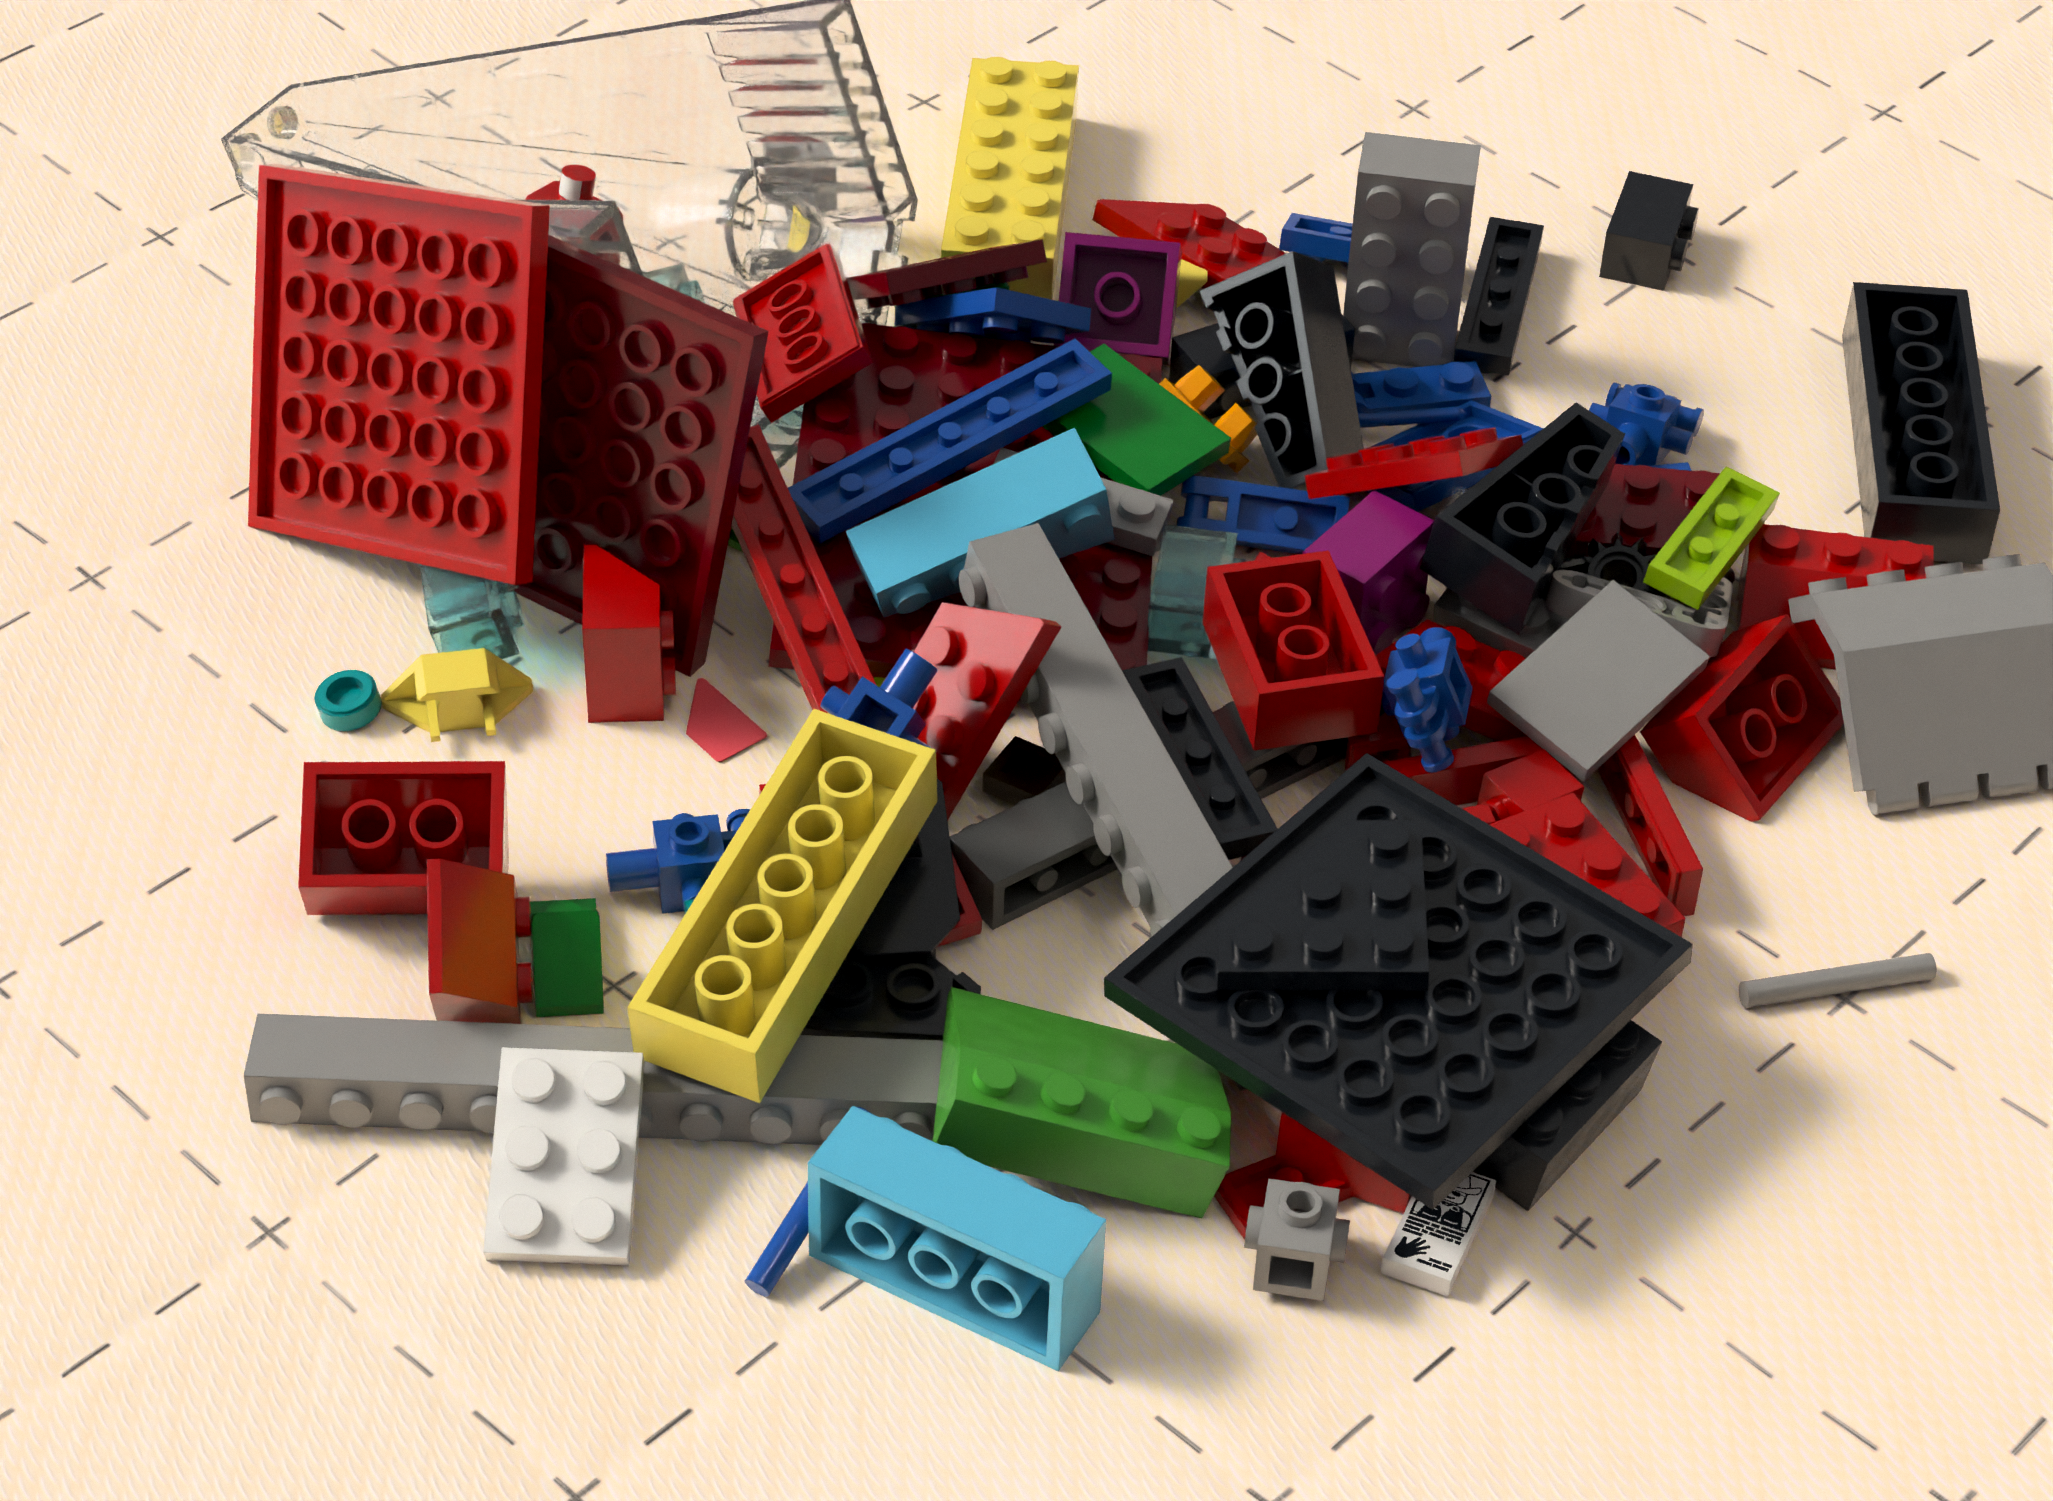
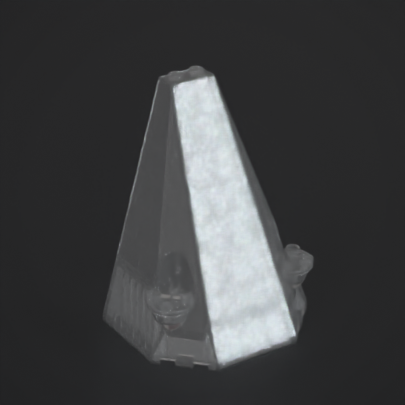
(711, 134)

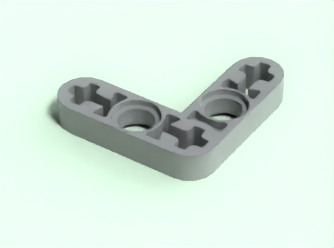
(1704, 627)

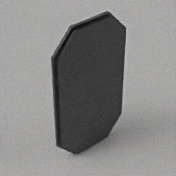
(921, 897)

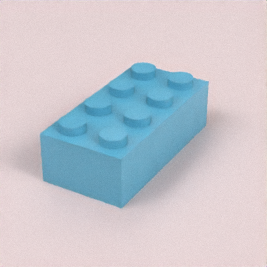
(956, 1237)

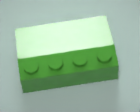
(1081, 1104)

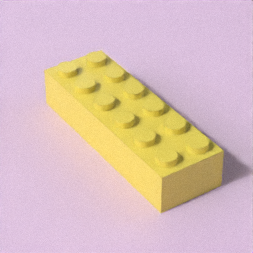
(1014, 162)
(784, 905)

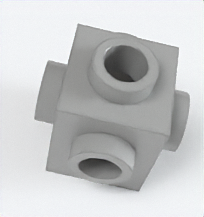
(1296, 1238)

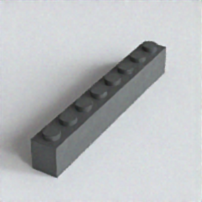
(1049, 841)

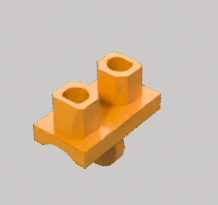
(1199, 391)

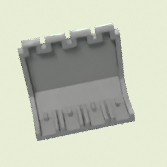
(1942, 680)

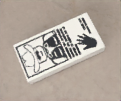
(1435, 1242)

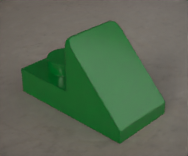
(566, 957)

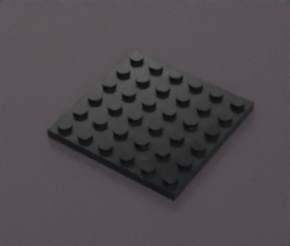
(1415, 1083)

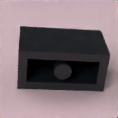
(1649, 231)

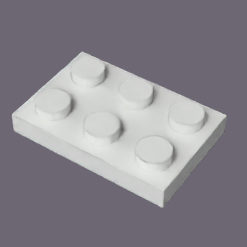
(564, 1156)

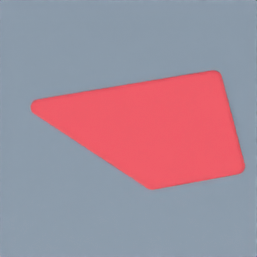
(719, 724)

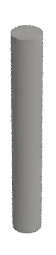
(1837, 980)

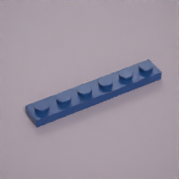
(948, 439)

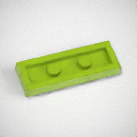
(1711, 538)

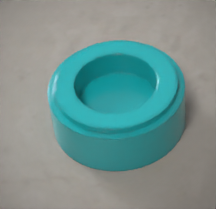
(348, 700)

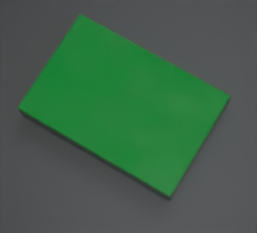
(1142, 430)

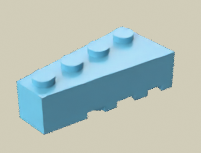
(923, 545)

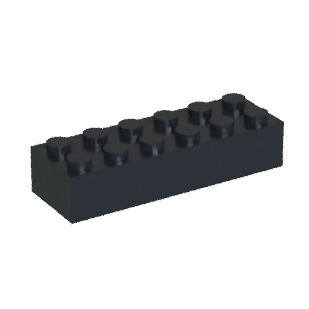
(1920, 420)

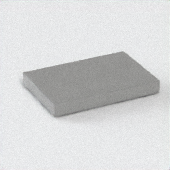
(1598, 680)

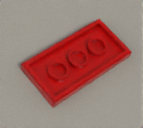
(811, 329)

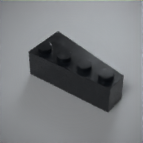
(1291, 362)
(1523, 517)

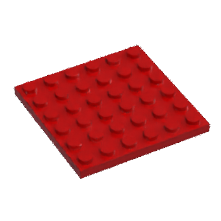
(398, 369)

